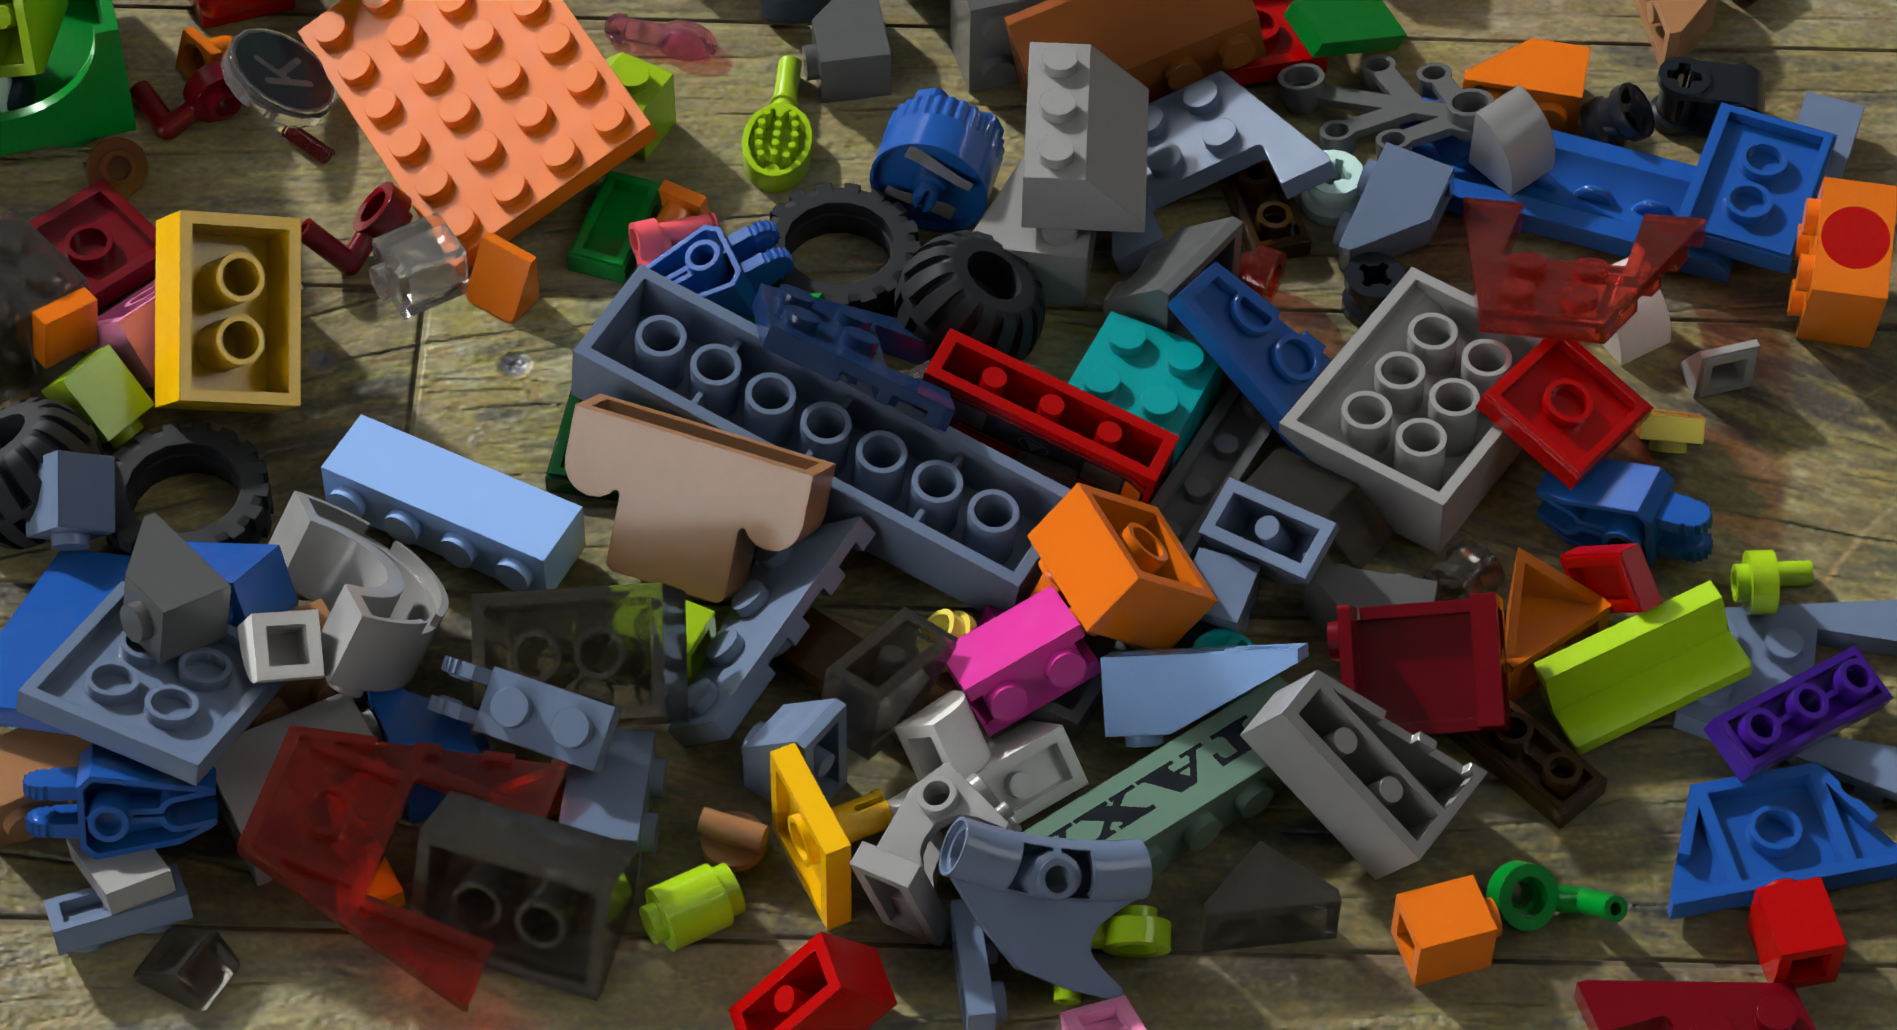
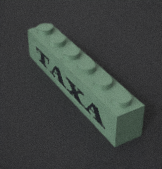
(1180, 791)

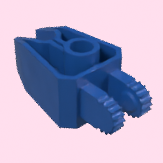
(727, 267)
(1624, 506)
(119, 804)

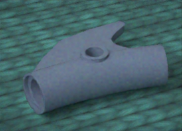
(1045, 896)

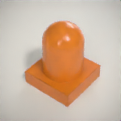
(199, 51)
(680, 202)

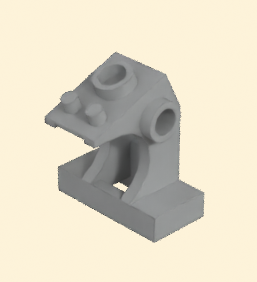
(905, 863)

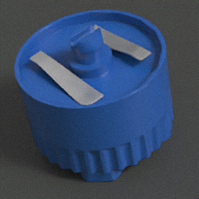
(939, 160)

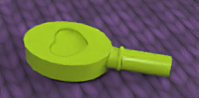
(779, 136)

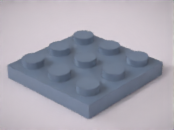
(162, 714)

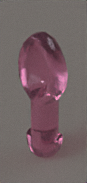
(675, 39)

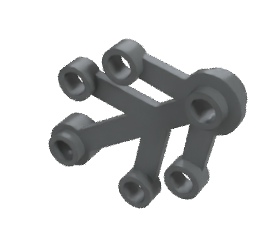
(1305, 91)

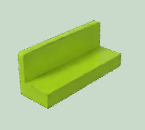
(1642, 668)

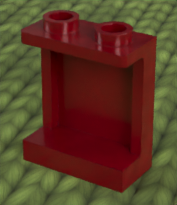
(1428, 662)

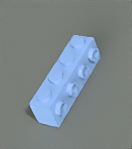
(454, 506)

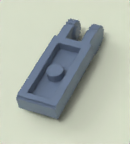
(533, 715)

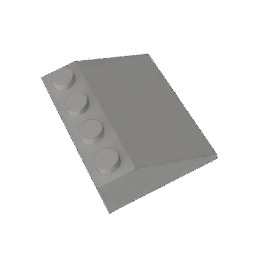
(1404, 412)

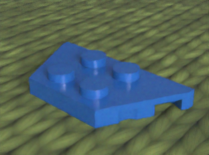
(1770, 829)

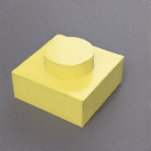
(1672, 430)

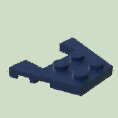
(848, 342)

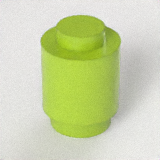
(692, 905)

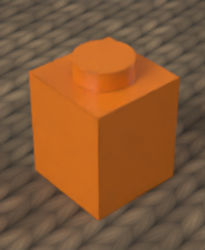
(1445, 929)

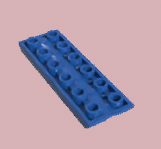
(1589, 196)

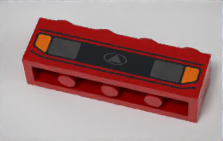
(1029, 410)

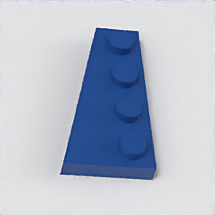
(1250, 342)

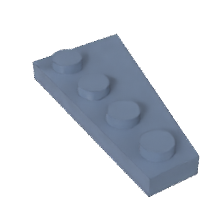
(763, 625)

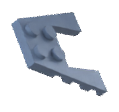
(1786, 646)

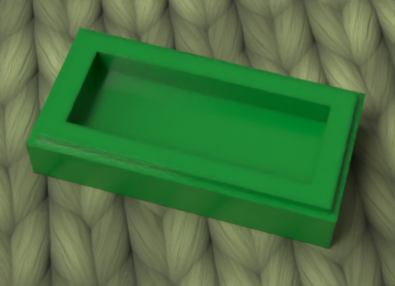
(1344, 26)
(603, 240)

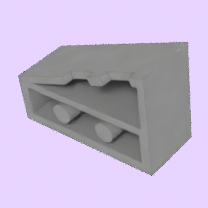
(1056, 255)
(1360, 773)

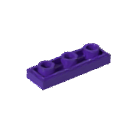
(1798, 713)

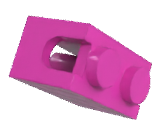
(1021, 660)

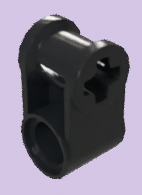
(1701, 94)

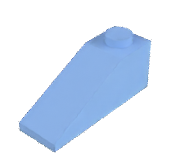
(1169, 688)

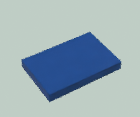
(1756, 185)

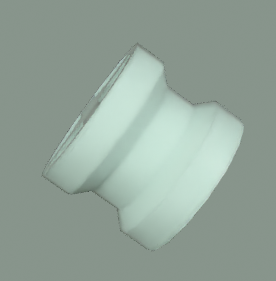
(1330, 199)

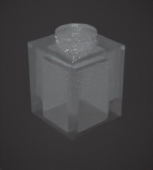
(419, 266)

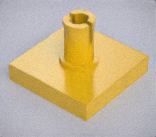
(818, 835)

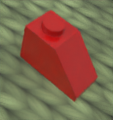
(820, 987)

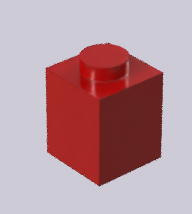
(1796, 932)

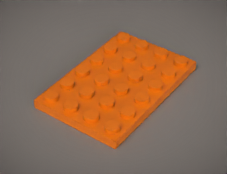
(479, 105)

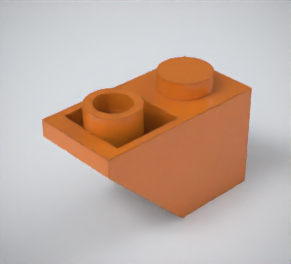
(1547, 70)

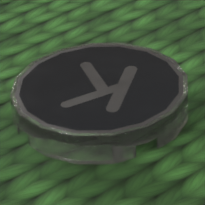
(278, 77)

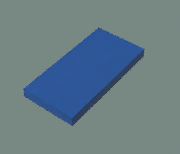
(47, 617)

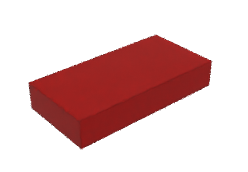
(1616, 574)

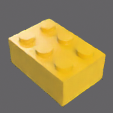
(228, 312)

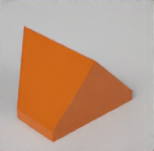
(1545, 616)

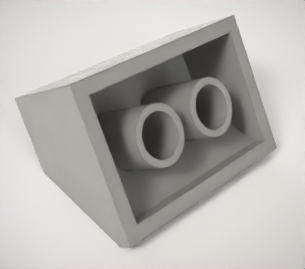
(1083, 142)

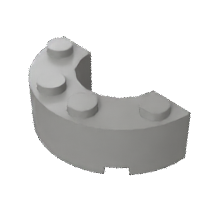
(378, 598)

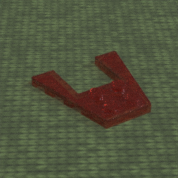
(1559, 297)
(333, 816)

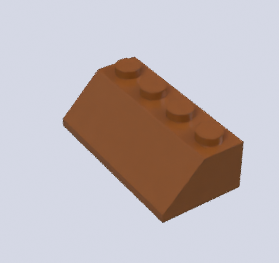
(1152, 40)

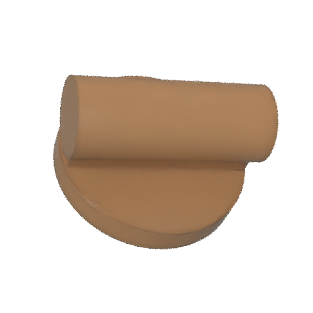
(732, 838)

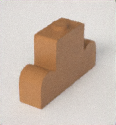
(691, 494)

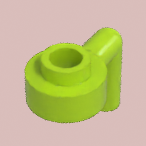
(1760, 577)
(1132, 934)

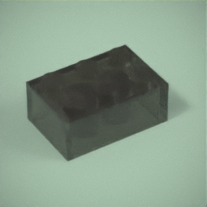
(594, 641)

